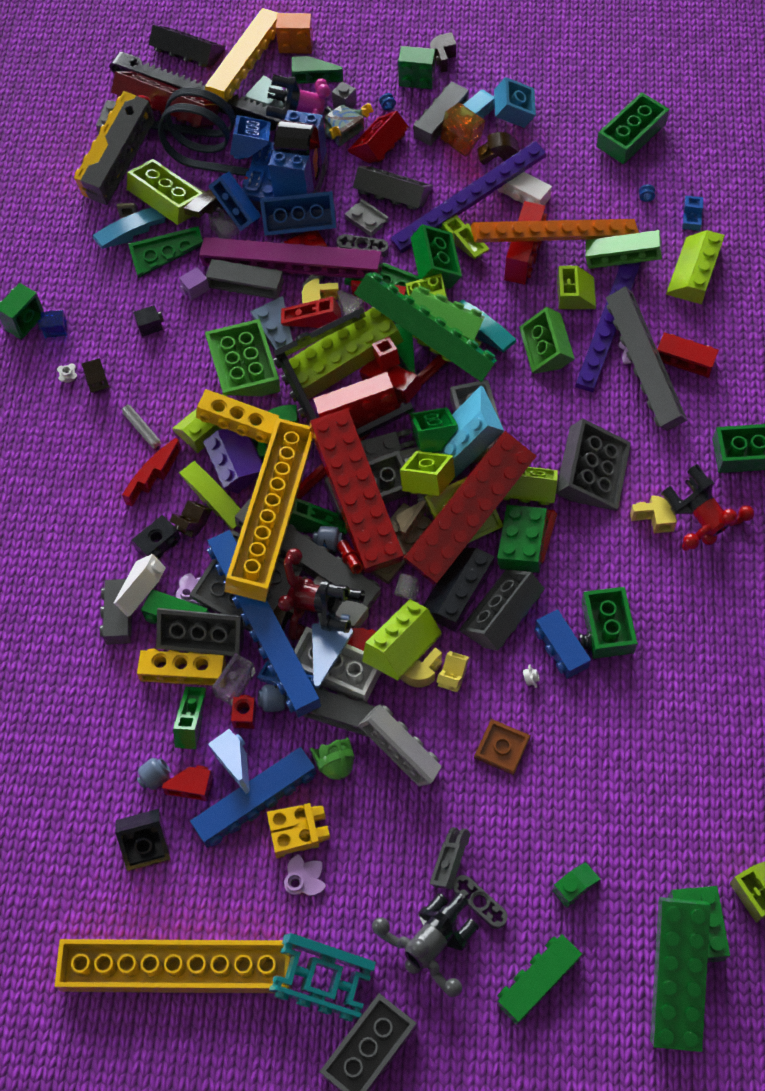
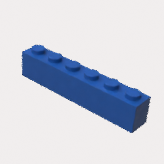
(264, 793)

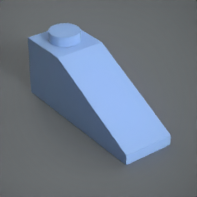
(231, 754)

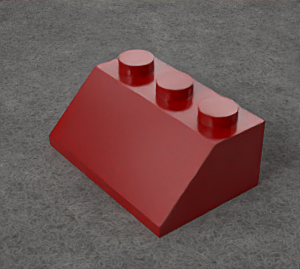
(379, 138)

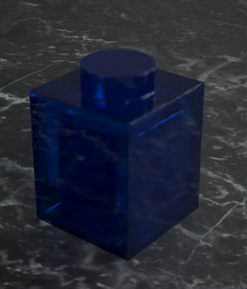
(53, 323)

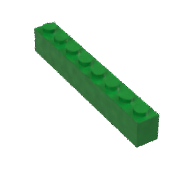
(425, 326)

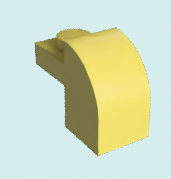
(315, 291)
(658, 511)
(453, 671)
(422, 673)

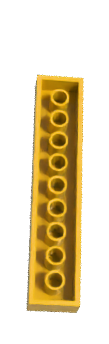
(269, 511)
(169, 965)

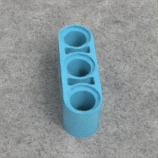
(481, 103)

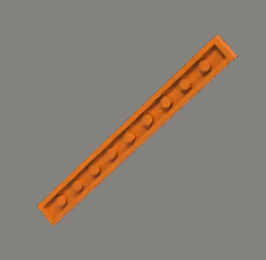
(551, 230)

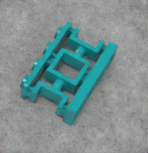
(327, 958)

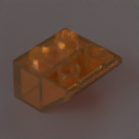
(461, 128)

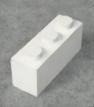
(527, 188)

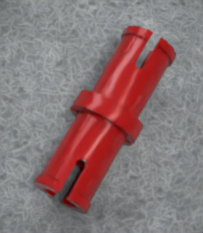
(350, 557)

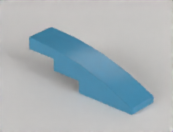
(125, 228)

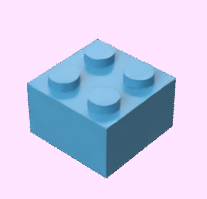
(514, 102)

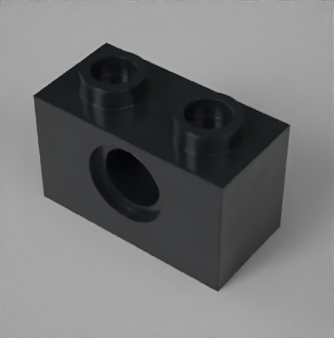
(159, 529)

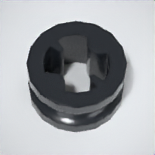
(585, 641)

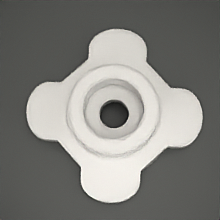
(67, 377)
(531, 676)

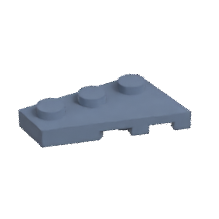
(271, 323)

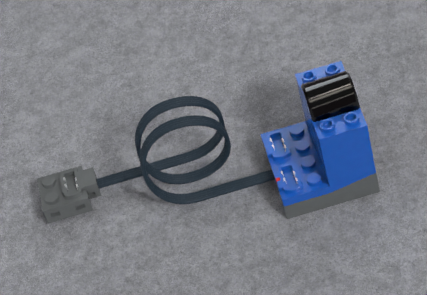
(285, 167)

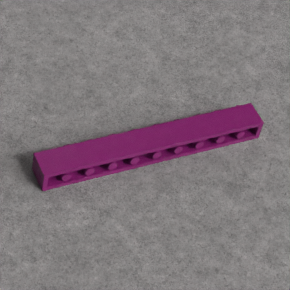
(293, 257)

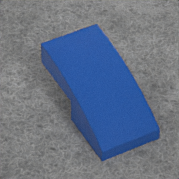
(692, 213)

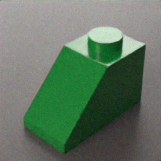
(575, 884)

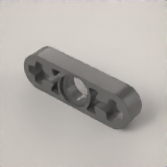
(350, 239)
(480, 911)

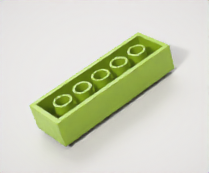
(342, 352)

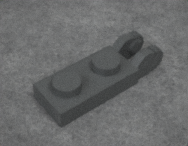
(386, 443)
(450, 858)

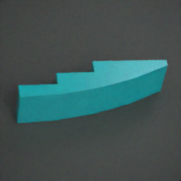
(492, 332)

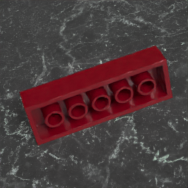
(159, 95)

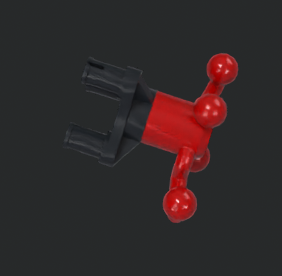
(704, 509)

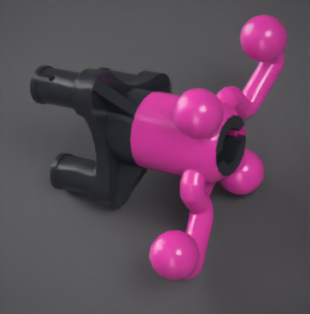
(295, 98)

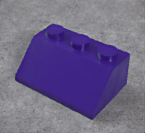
(233, 459)

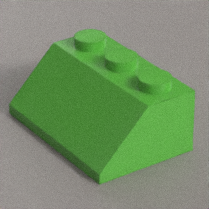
(546, 341)

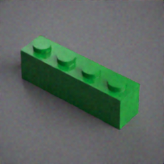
(539, 979)

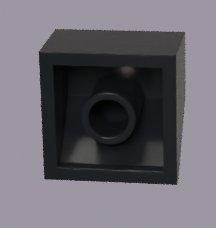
(142, 839)

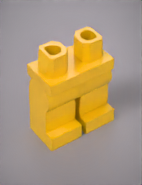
(295, 828)

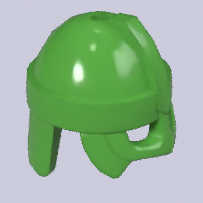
(335, 759)

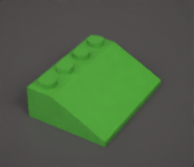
(243, 360)

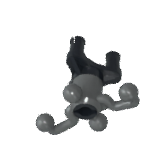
(437, 932)

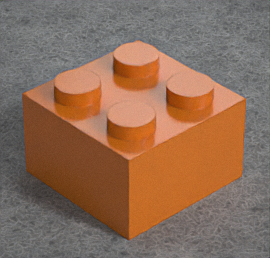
(294, 33)

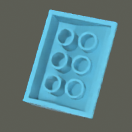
(476, 430)

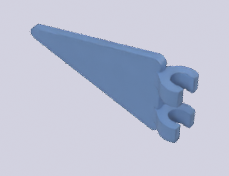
(327, 649)

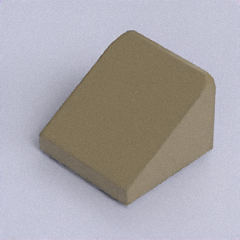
(126, 209)

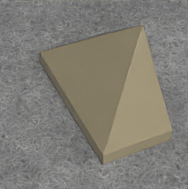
(409, 519)

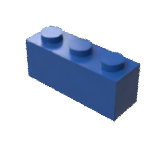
(234, 201)
(562, 644)

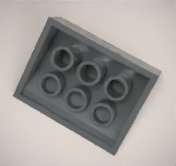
(593, 466)

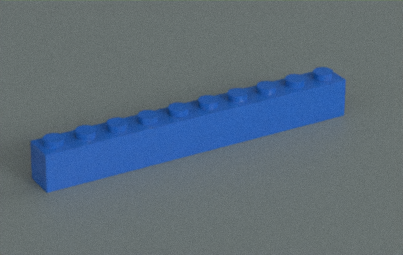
(269, 634)

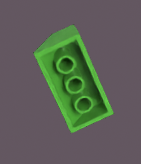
(453, 313)

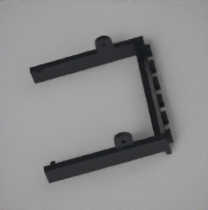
(298, 394)

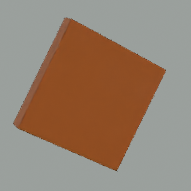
(502, 747)

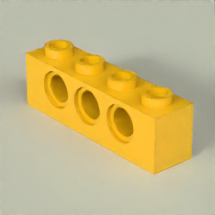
(231, 409)
(149, 672)

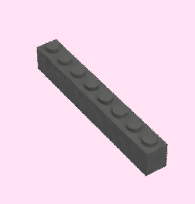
(646, 359)
(319, 561)

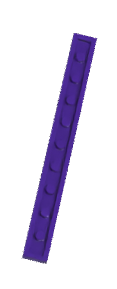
(472, 193)
(604, 332)

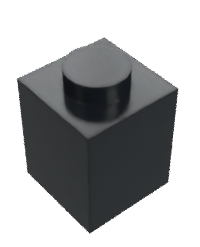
(148, 320)

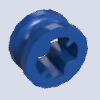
(387, 101)
(647, 193)

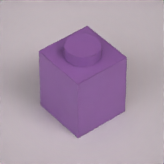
(193, 284)

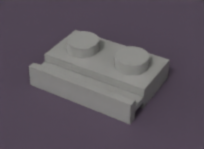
(366, 217)

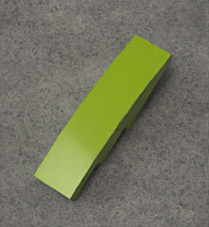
(463, 237)
(211, 493)

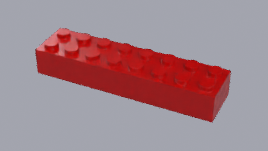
(356, 491)
(469, 507)

